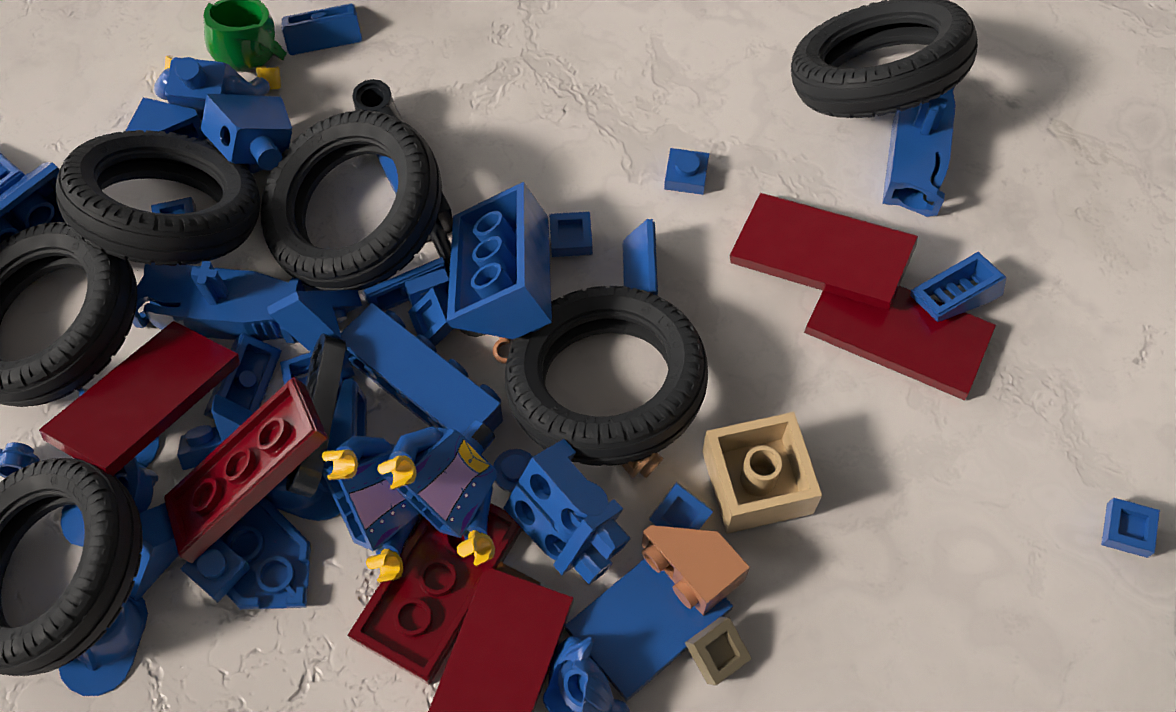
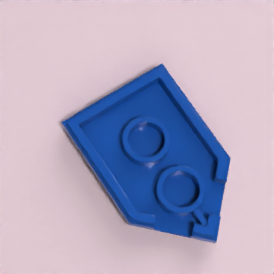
(276, 557)

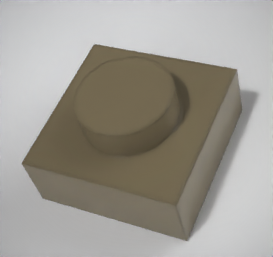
(718, 650)

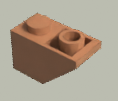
(697, 562)

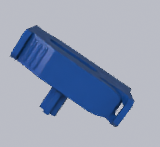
(920, 152)
(213, 300)

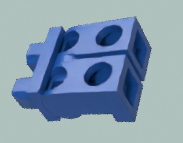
(567, 514)

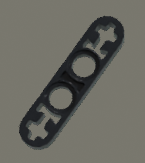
(322, 387)

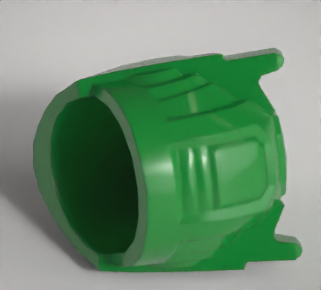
(240, 34)

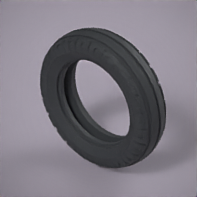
(892, 85)
(310, 160)
(150, 235)
(92, 336)
(616, 437)
(103, 573)

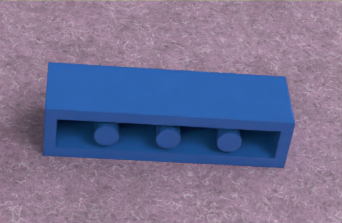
(416, 374)

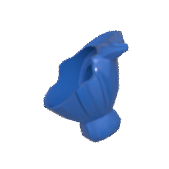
(578, 682)

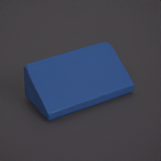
(321, 29)
(641, 258)
(393, 291)
(251, 378)

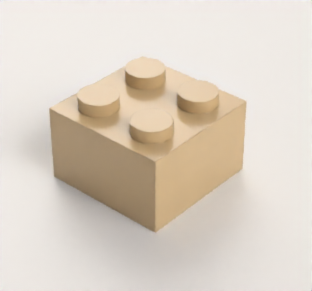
(761, 472)

